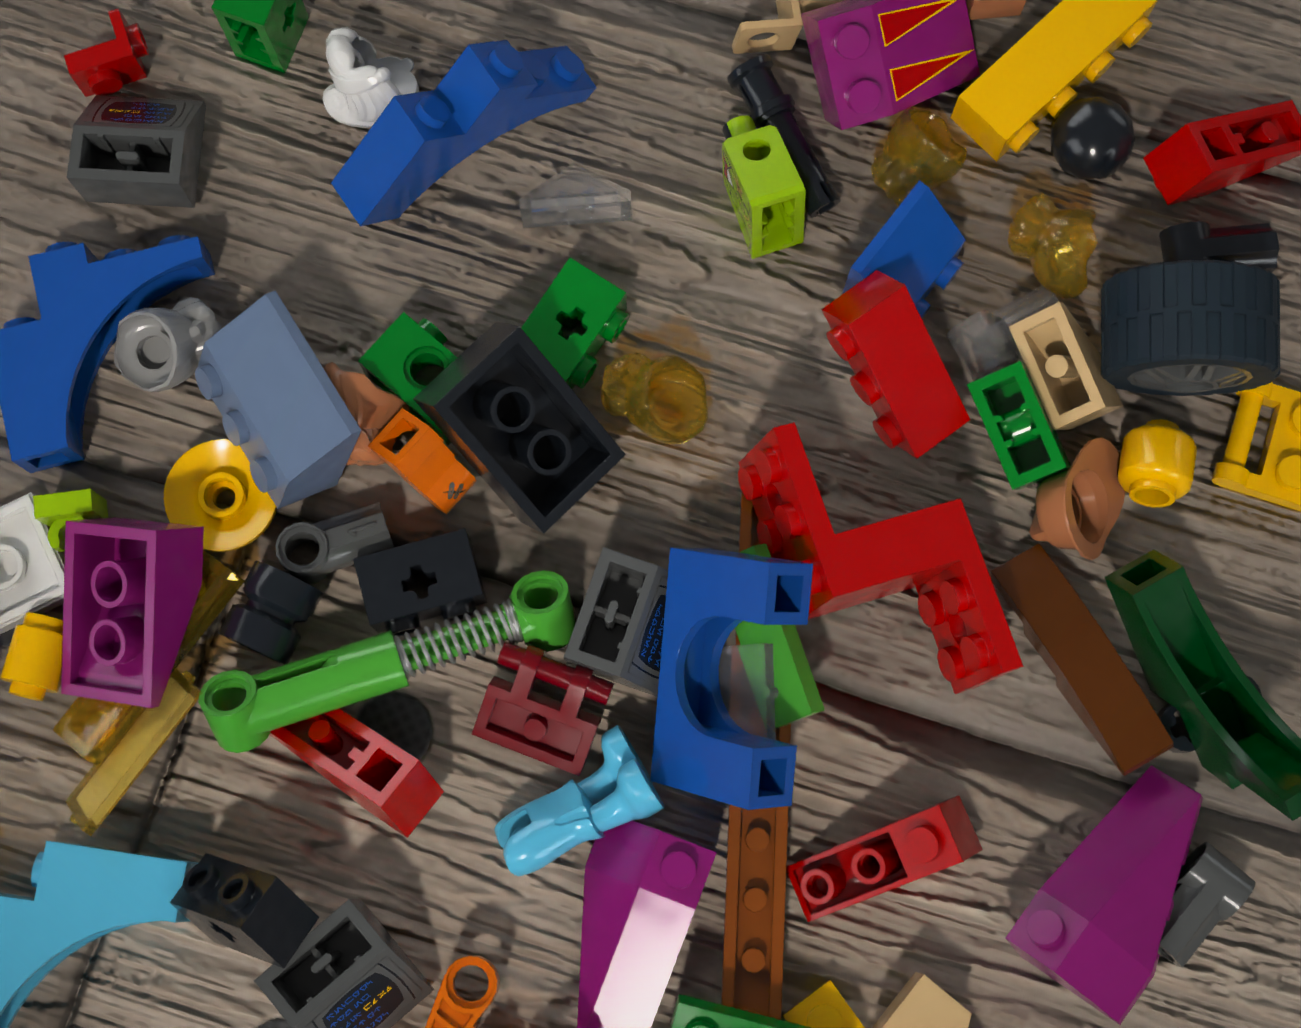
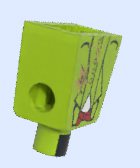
(762, 186)

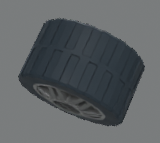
(1190, 328)

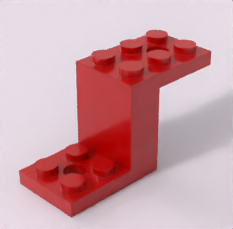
(917, 549)

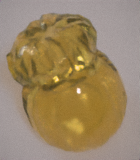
(915, 151)
(1054, 243)
(657, 396)

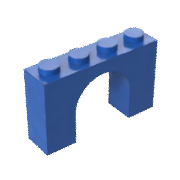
(694, 735)

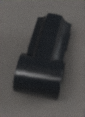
(1245, 243)

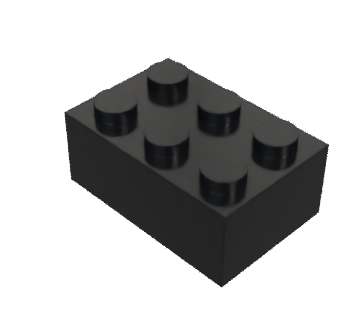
(520, 426)

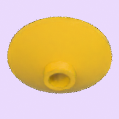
(194, 489)

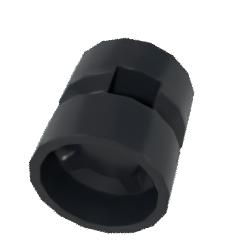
(271, 612)

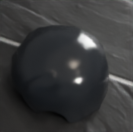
(1092, 138)

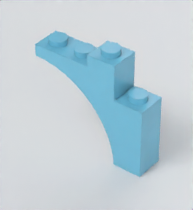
(77, 900)

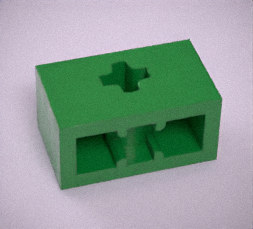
(262, 29)
(571, 299)
(1018, 426)

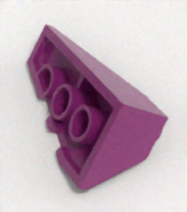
(1109, 901)
(634, 921)

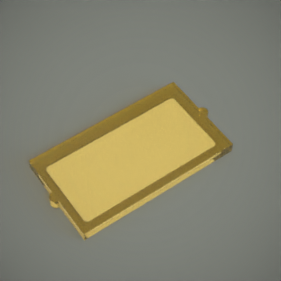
(110, 780)

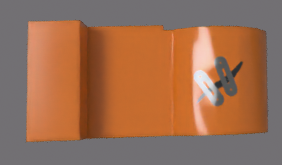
(424, 461)

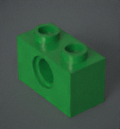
(400, 356)

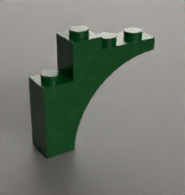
(1193, 671)

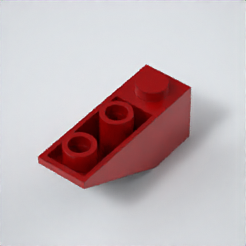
(884, 858)

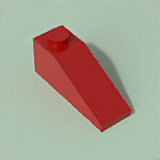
(1224, 150)
(364, 767)

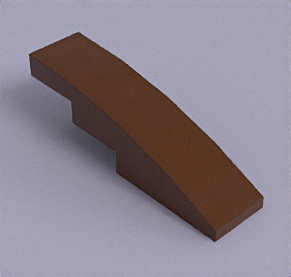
(1082, 660)

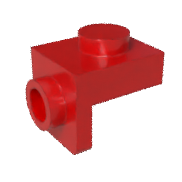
(110, 64)

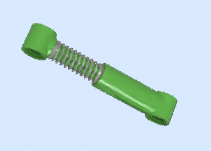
(248, 707)

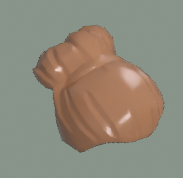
(369, 407)

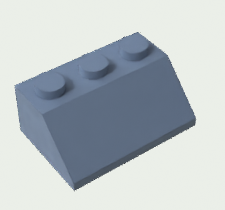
(277, 402)

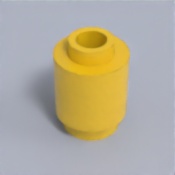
(35, 657)

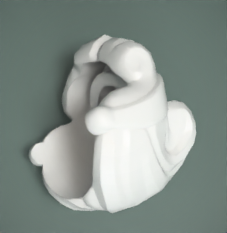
(361, 81)

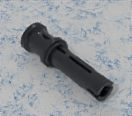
(774, 108)

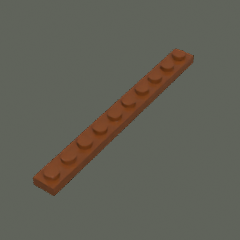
(755, 882)

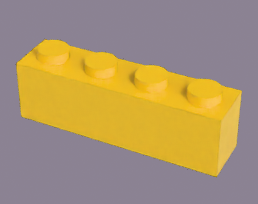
(1045, 68)

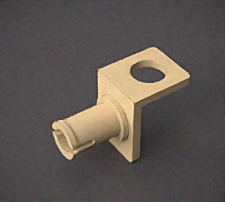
(785, 27)

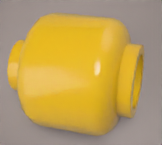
(1157, 463)

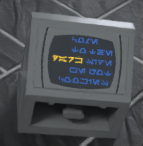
(137, 151)
(622, 622)
(346, 975)

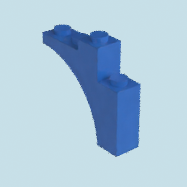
(434, 130)
(54, 359)

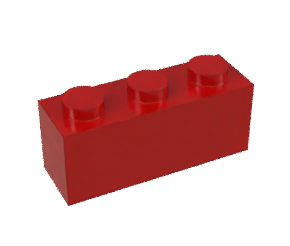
(894, 364)

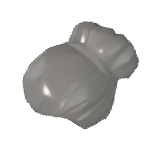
(162, 344)

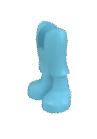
(580, 810)

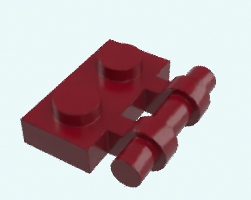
(536, 723)

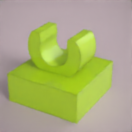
(64, 506)

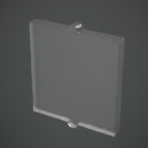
(749, 688)

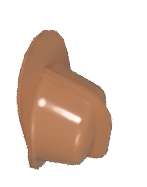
(1081, 502)

